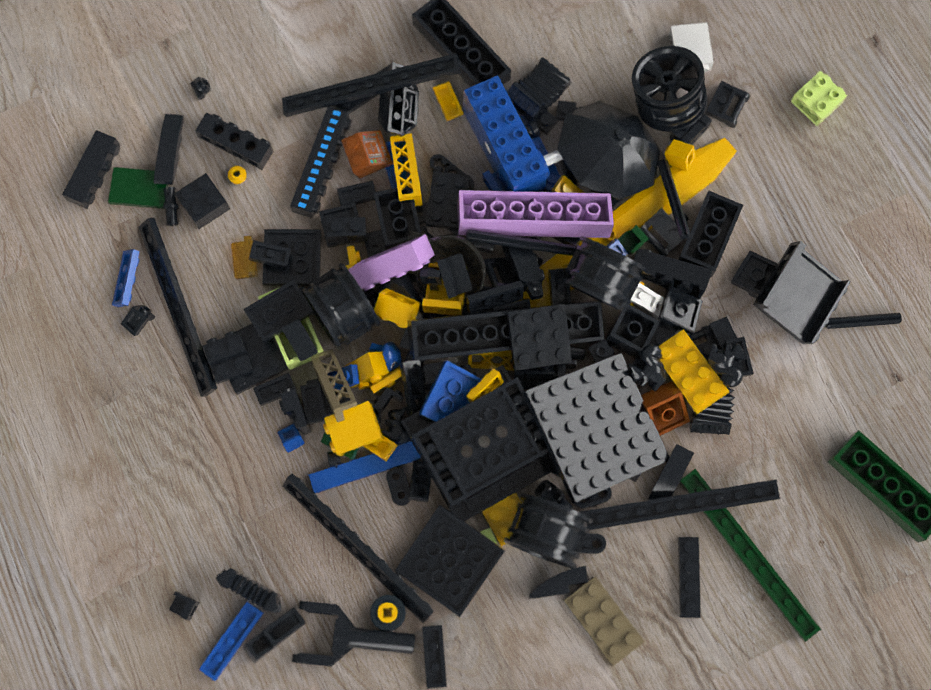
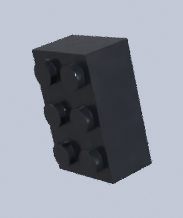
(396, 216)

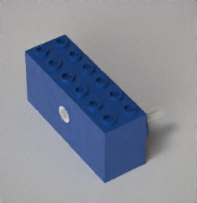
(505, 138)

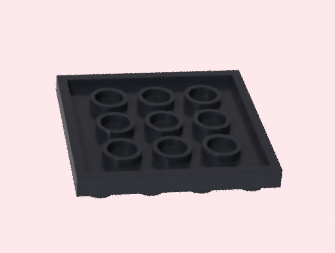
(450, 560)

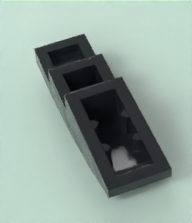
(168, 149)

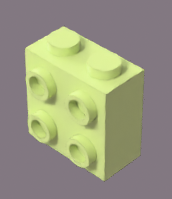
(819, 98)

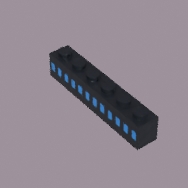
(320, 162)

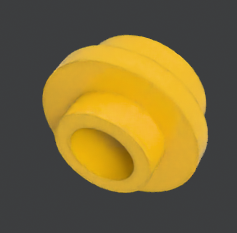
(239, 179)

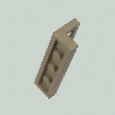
(328, 388)

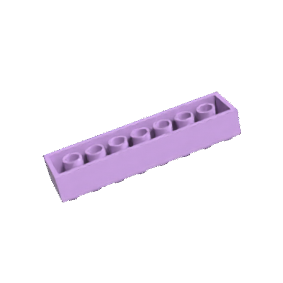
(535, 213)

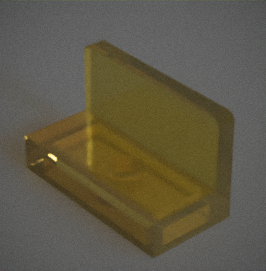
(242, 265)

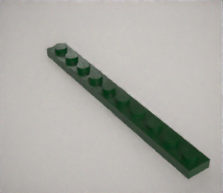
(755, 562)

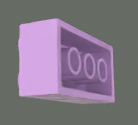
(392, 263)

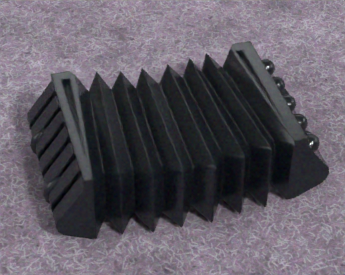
(539, 88)
(715, 417)
(250, 589)

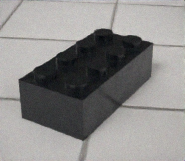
(711, 231)

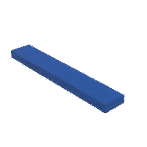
(362, 468)

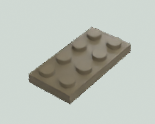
(604, 621)

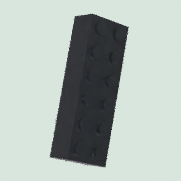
(452, 34)

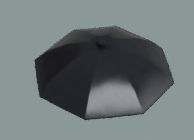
(609, 150)

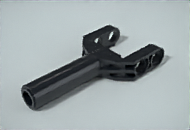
(347, 637)

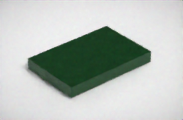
(135, 188)

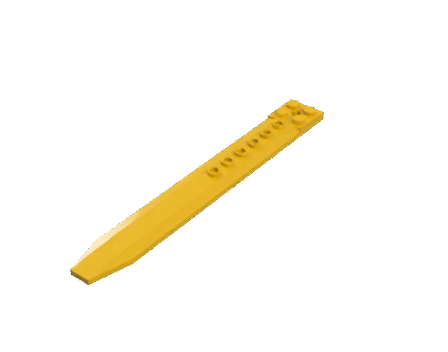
(703, 171)

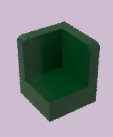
(633, 239)

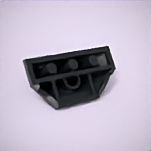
(399, 108)

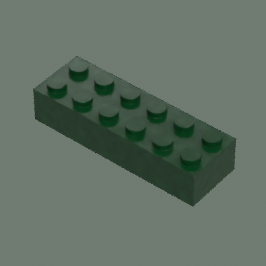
(885, 484)

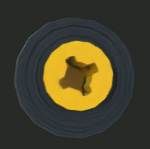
(393, 617)

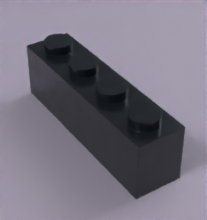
(91, 169)

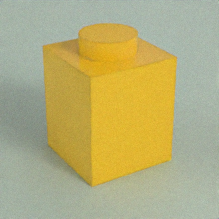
(680, 154)

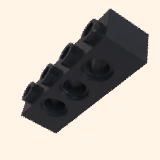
(257, 157)

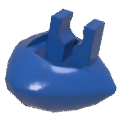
(390, 352)

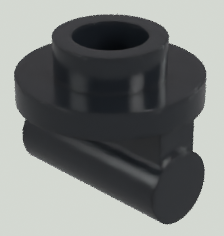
(200, 87)

